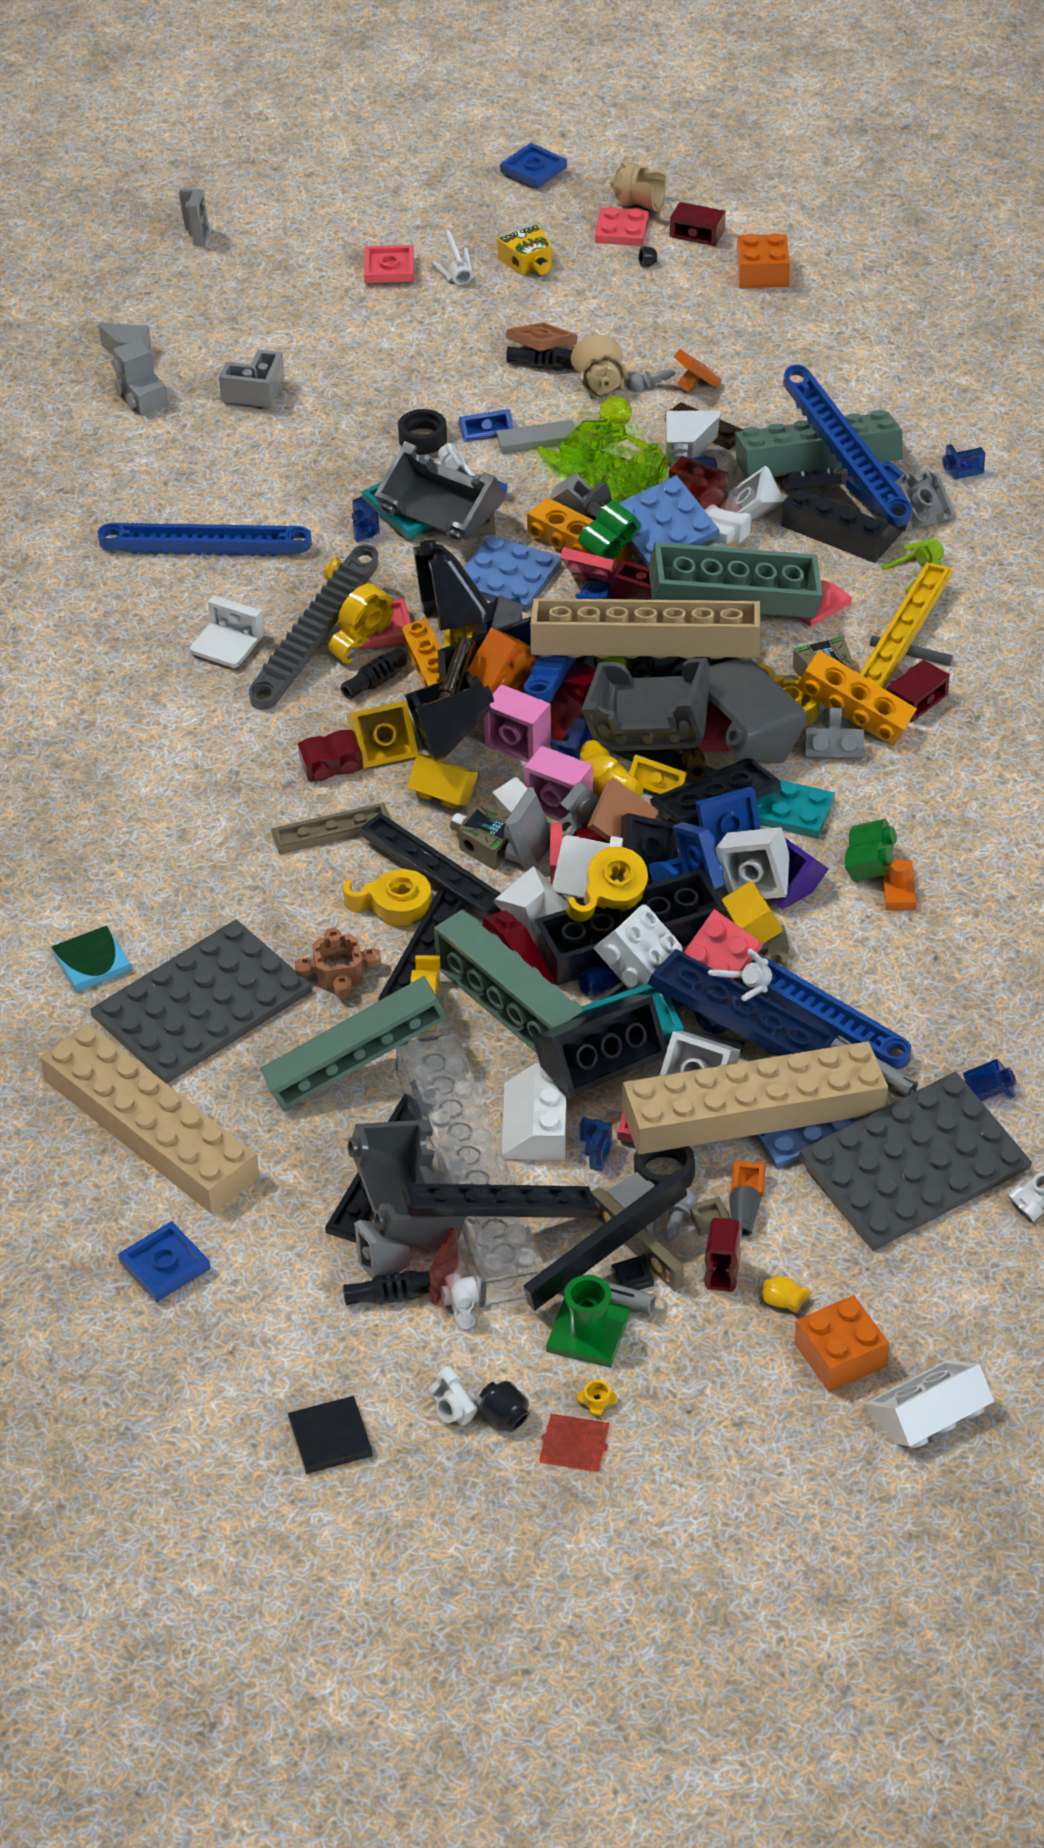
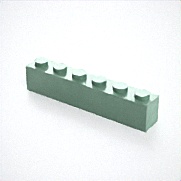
(353, 1043)

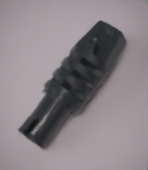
(556, 358)
(375, 673)
(388, 1288)

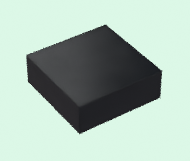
(633, 1273)

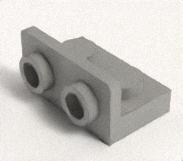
(195, 214)

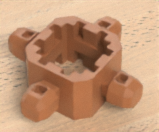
(342, 977)

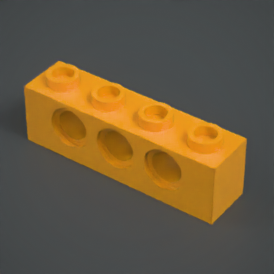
(562, 527)
(422, 649)
(858, 697)

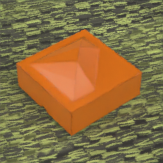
(749, 1174)

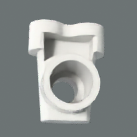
(1029, 1197)
(461, 1296)
(451, 1398)

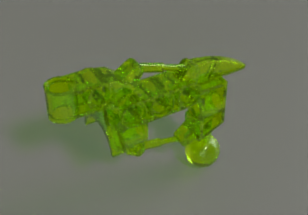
(583, 454)

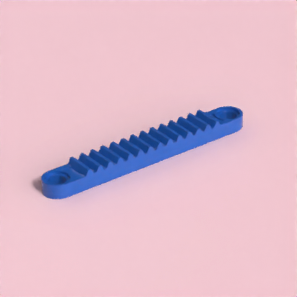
(847, 445)
(204, 538)
(550, 671)
(833, 1015)

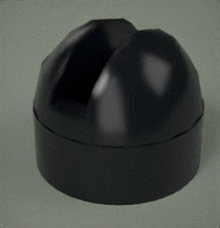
(647, 256)

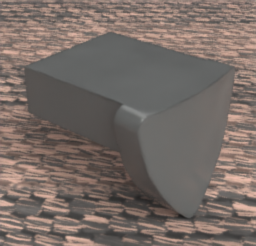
(597, 498)

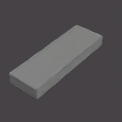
(534, 436)

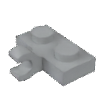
(834, 740)
(581, 805)

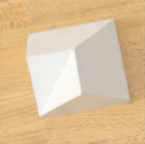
(755, 495)
(531, 899)

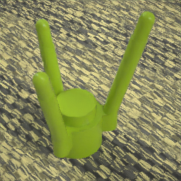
(927, 551)

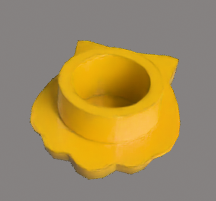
(784, 1293)

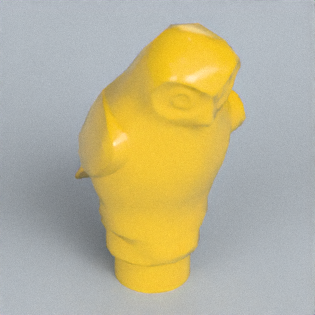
(606, 768)

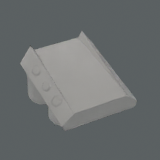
(927, 499)
(527, 832)

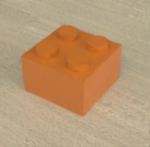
(763, 260)
(502, 661)
(841, 1343)

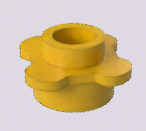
(593, 1389)

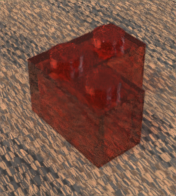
(704, 481)

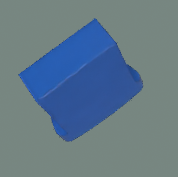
(668, 869)

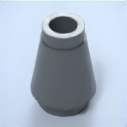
(744, 1207)

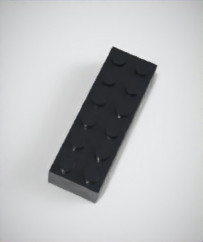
(678, 902)

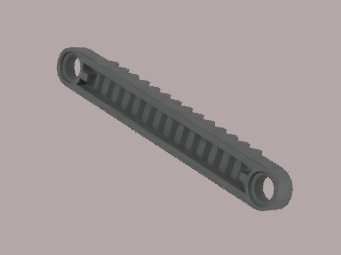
(312, 627)

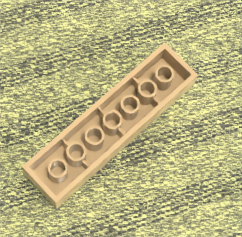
(645, 628)
(753, 1097)
(150, 1118)

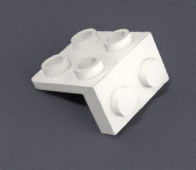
(230, 634)
(574, 863)
(637, 947)

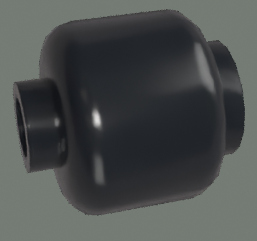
(504, 1406)

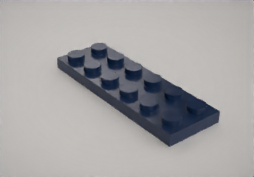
(720, 1000)

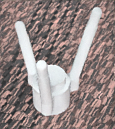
(459, 270)
(451, 458)
(753, 975)

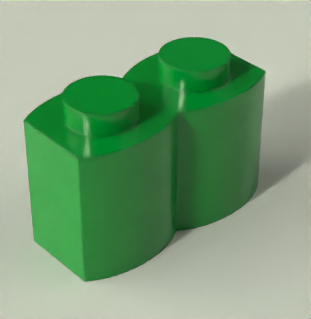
(609, 531)
(870, 849)

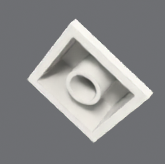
(756, 857)
(694, 1052)

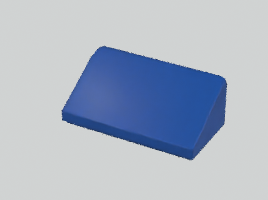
(484, 424)

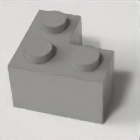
(137, 378)
(253, 383)

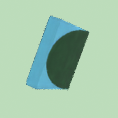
(91, 958)

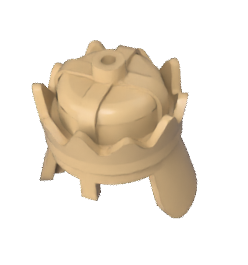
(640, 187)
(599, 365)

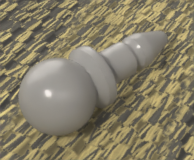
(640, 382)
(678, 1213)

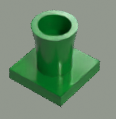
(587, 1323)

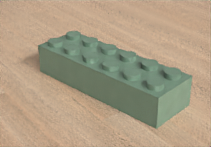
(800, 448)
(780, 580)
(500, 979)

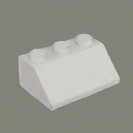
(689, 433)
(534, 1117)
(931, 1402)

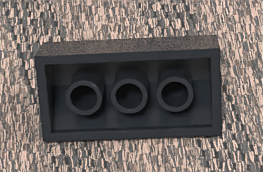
(837, 525)
(601, 1044)

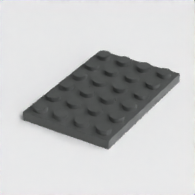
(200, 1001)
(914, 1160)

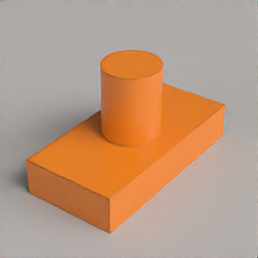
(694, 372)
(899, 886)

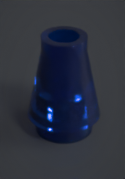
(597, 980)

